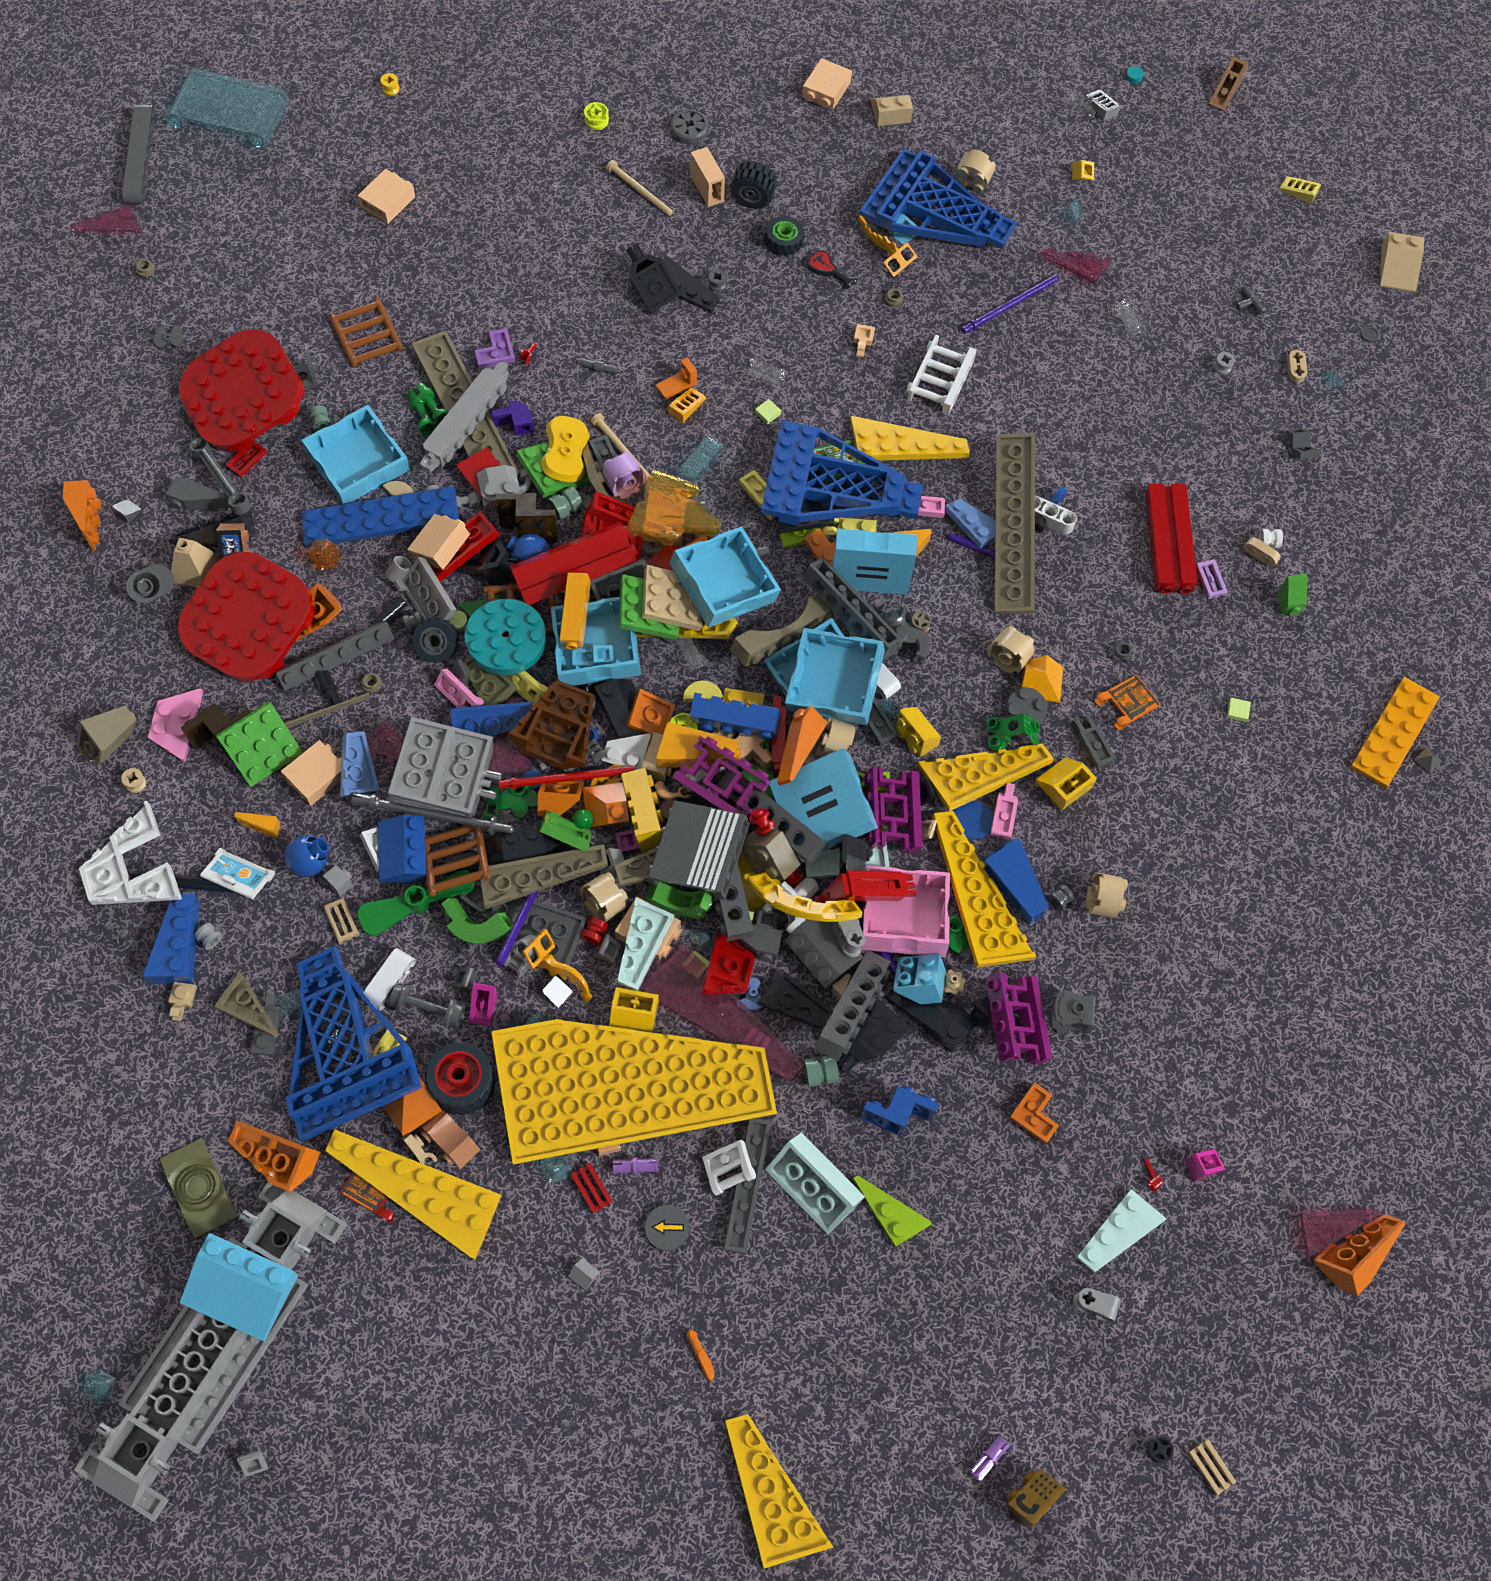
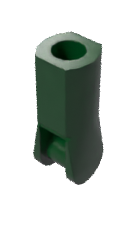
(493, 803)

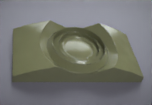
(198, 1188)

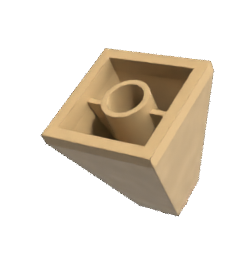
(191, 562)

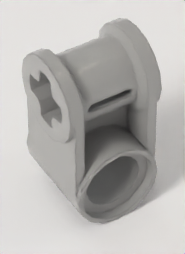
(850, 937)
(516, 958)
(1101, 1305)

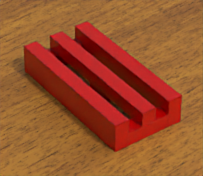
(248, 461)
(582, 1171)

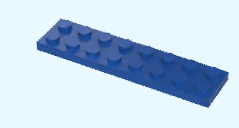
(378, 516)

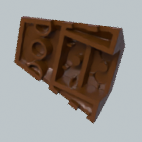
(557, 727)

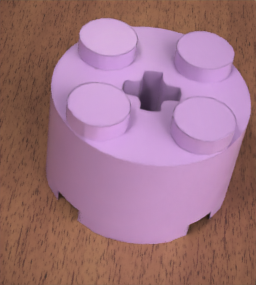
(623, 475)

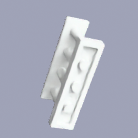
(952, 387)

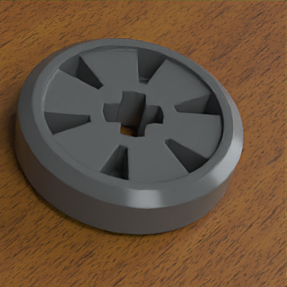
(689, 126)

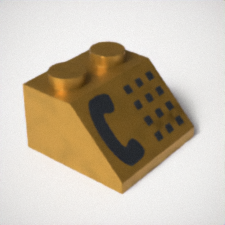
(1034, 1497)

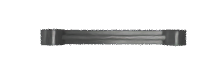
(233, 495)

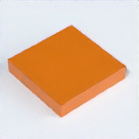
(649, 713)

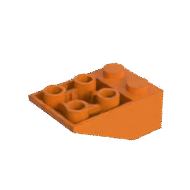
(84, 508)

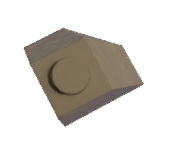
(104, 733)

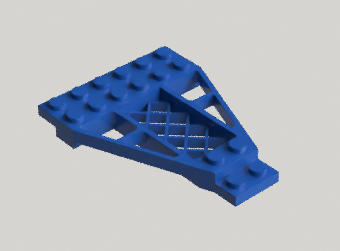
(909, 181)
(790, 471)
(365, 1084)

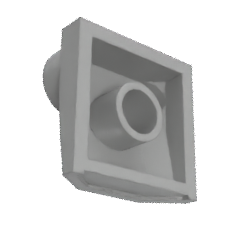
(497, 481)

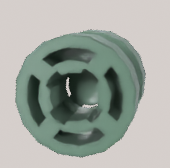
(319, 418)

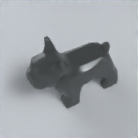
(910, 636)

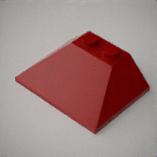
(607, 511)

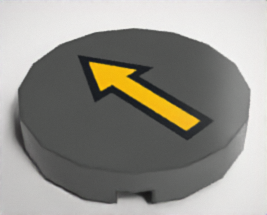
(667, 1228)

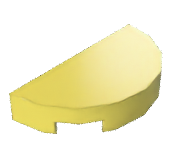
(706, 688)

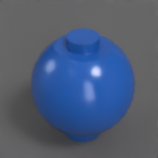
(527, 546)
(306, 855)

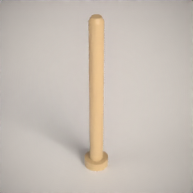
(612, 166)
(598, 420)

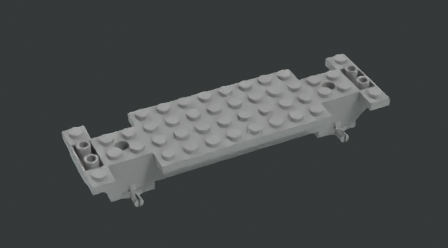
(200, 1365)

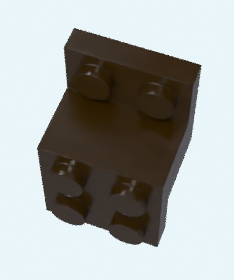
(522, 512)
(208, 724)

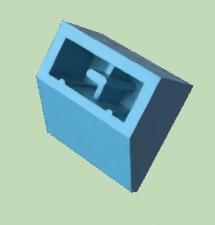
(920, 978)

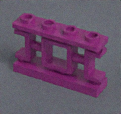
(713, 792)
(908, 809)
(1031, 1017)

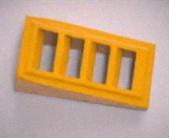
(682, 415)
(262, 823)

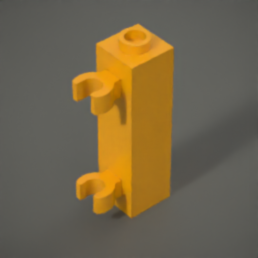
(575, 610)

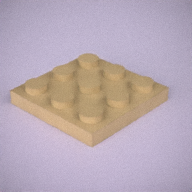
(667, 600)

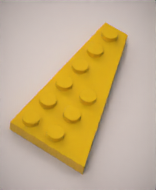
(977, 774)

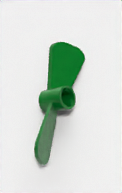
(385, 913)

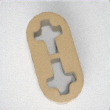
(1301, 366)
(1262, 552)

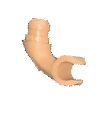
(665, 794)

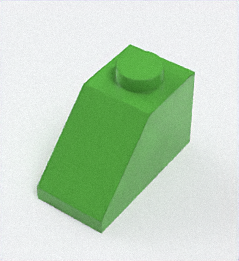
(1293, 594)

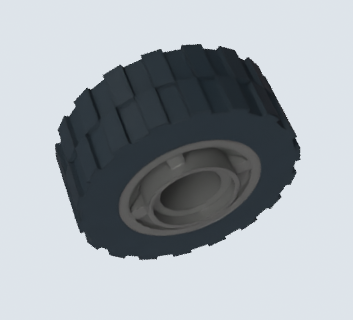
(425, 646)

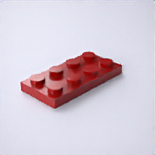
(481, 534)

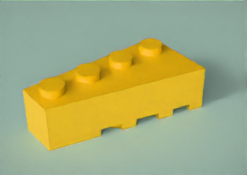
(643, 809)

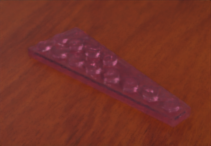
(721, 1015)

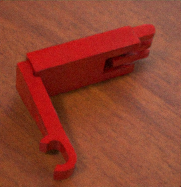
(779, 743)
(869, 887)

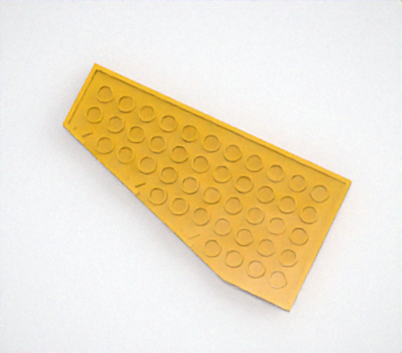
(606, 1086)

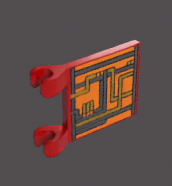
(367, 1196)

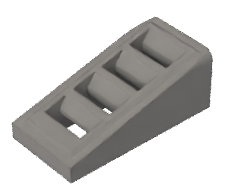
(1104, 113)

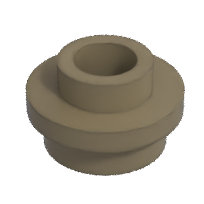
(141, 265)
(894, 293)
(369, 678)

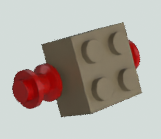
(770, 851)

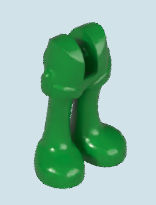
(418, 402)

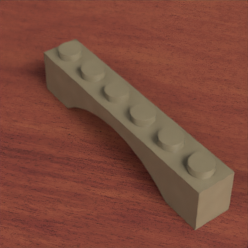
(755, 645)

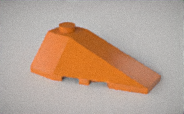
(325, 609)
(800, 740)
(277, 1158)
(1359, 1258)

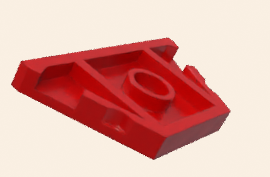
(728, 968)

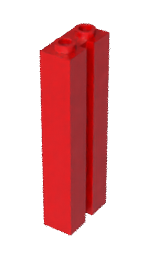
(1170, 538)
(591, 554)

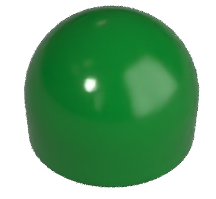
(582, 818)

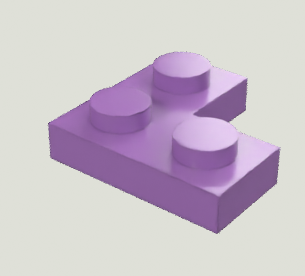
(499, 352)

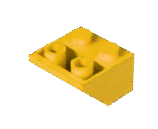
(917, 731)
(1066, 782)
(634, 1010)

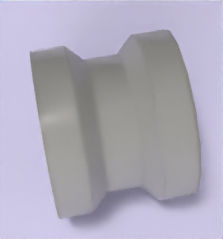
(1224, 363)
(208, 936)

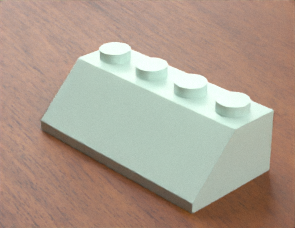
(814, 1183)

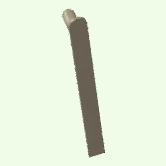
(327, 710)

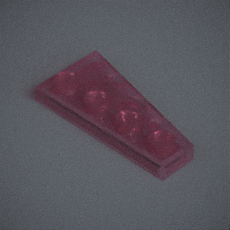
(506, 755)

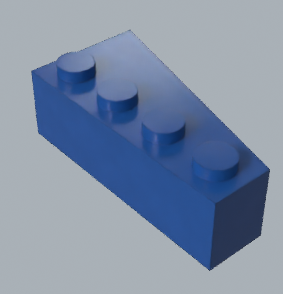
(735, 717)
(175, 945)

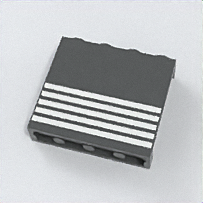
(699, 848)

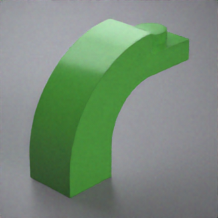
(678, 902)
(463, 927)

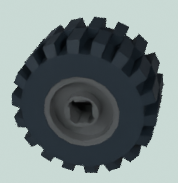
(753, 184)

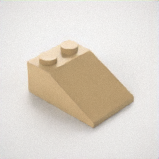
(1401, 261)

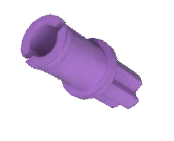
(989, 1458)

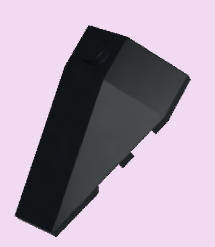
(209, 535)
(616, 701)

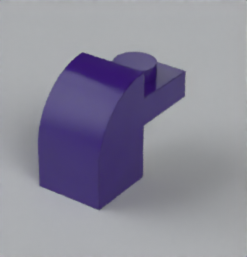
(517, 414)

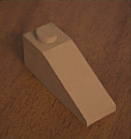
(1229, 83)

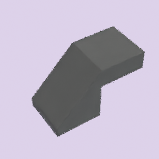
(1301, 443)

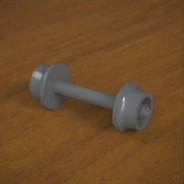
(401, 996)

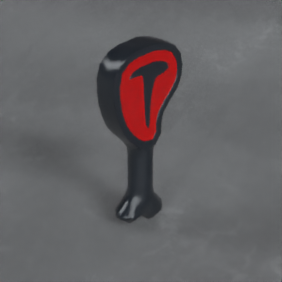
(821, 264)

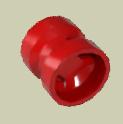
(594, 931)

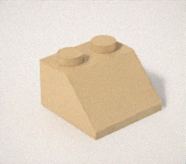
(892, 109)

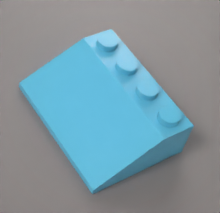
(237, 1287)

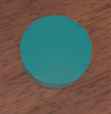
(1134, 74)

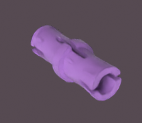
(635, 1165)

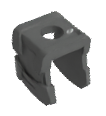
(308, 369)
(1073, 1013)

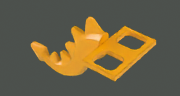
(890, 247)
(555, 967)

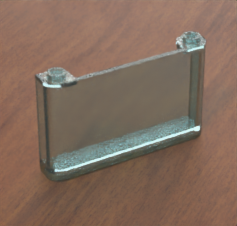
(229, 105)

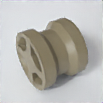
(921, 618)

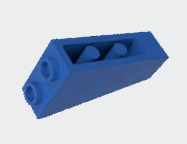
(1017, 879)

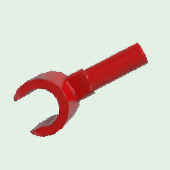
(526, 354)
(1155, 1181)

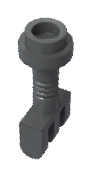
(594, 751)

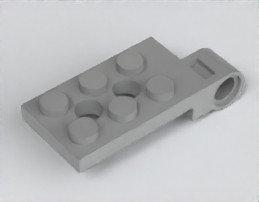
(418, 582)

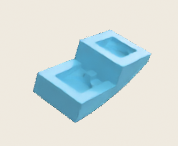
(592, 657)

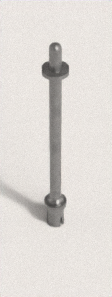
(374, 802)

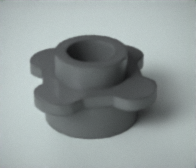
(1123, 646)

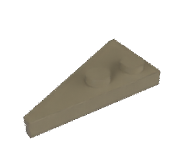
(594, 471)
(242, 1004)

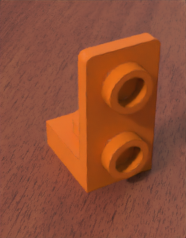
(679, 382)

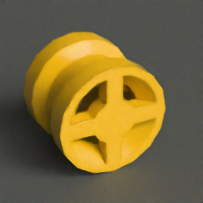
(389, 84)

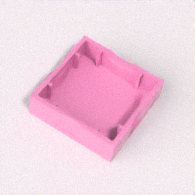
(913, 924)

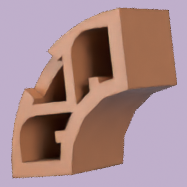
(450, 1138)

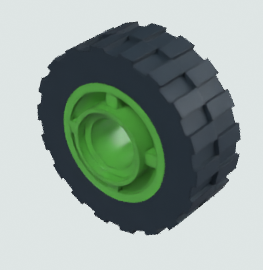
(784, 235)

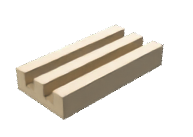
(347, 936)
(1224, 1485)

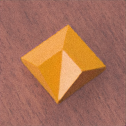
(1044, 676)

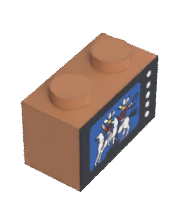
(232, 539)

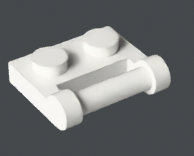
(726, 1160)

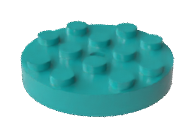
(505, 636)

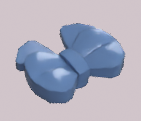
(752, 995)

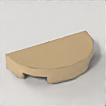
(397, 488)

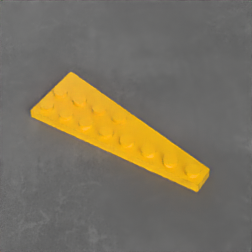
(986, 920)
(441, 1201)

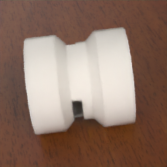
(1271, 538)

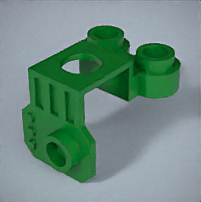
(1002, 730)

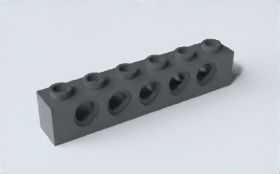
(850, 606)
(812, 844)
(742, 926)
(852, 1006)

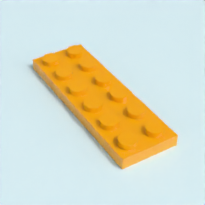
(1395, 732)

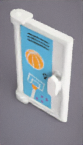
(230, 869)

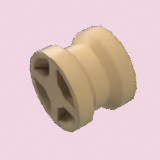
(137, 784)

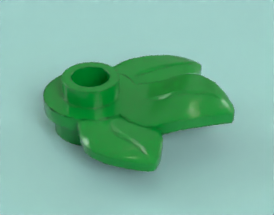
(519, 801)
(957, 937)

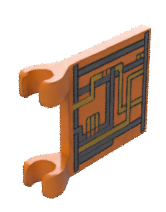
(1131, 699)

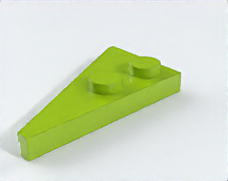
(895, 1217)

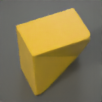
(1083, 170)

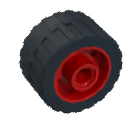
(460, 1095)

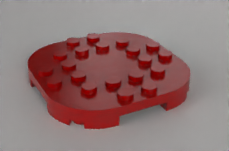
(241, 390)
(246, 616)

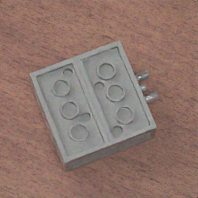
(443, 768)

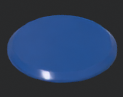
(975, 819)

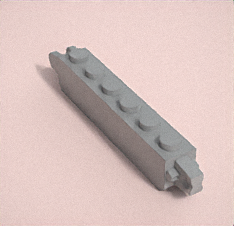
(464, 416)

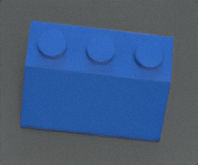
(401, 849)

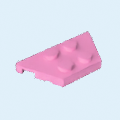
(169, 717)

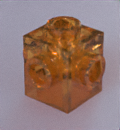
(324, 554)

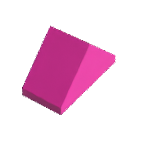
(482, 1004)
(1204, 1164)

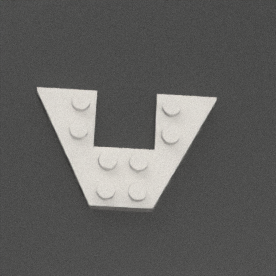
(106, 874)

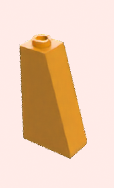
(679, 749)

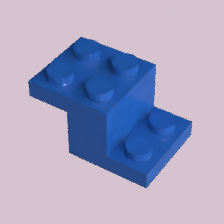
(902, 1105)

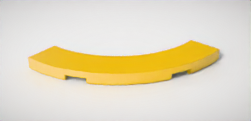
(800, 906)

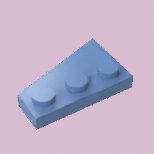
(974, 523)
(357, 766)

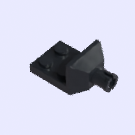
(652, 279)
(491, 562)
(874, 1038)

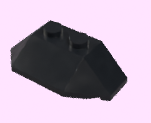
(521, 844)

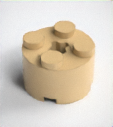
(975, 170)
(1011, 650)
(834, 737)
(1106, 895)
(604, 897)

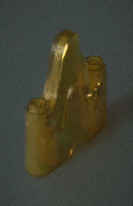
(670, 511)

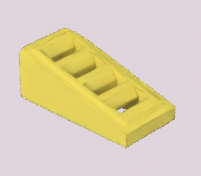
(1307, 195)

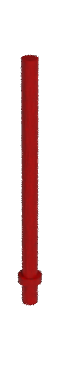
(513, 783)

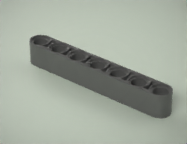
(138, 153)

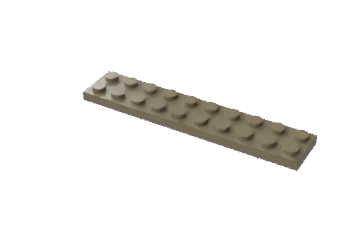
(450, 382)
(1015, 524)

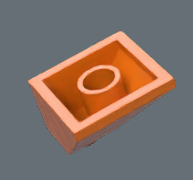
(558, 796)
(606, 804)
(413, 1109)

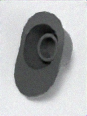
(150, 583)

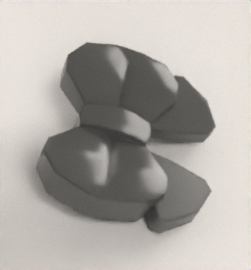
(175, 338)

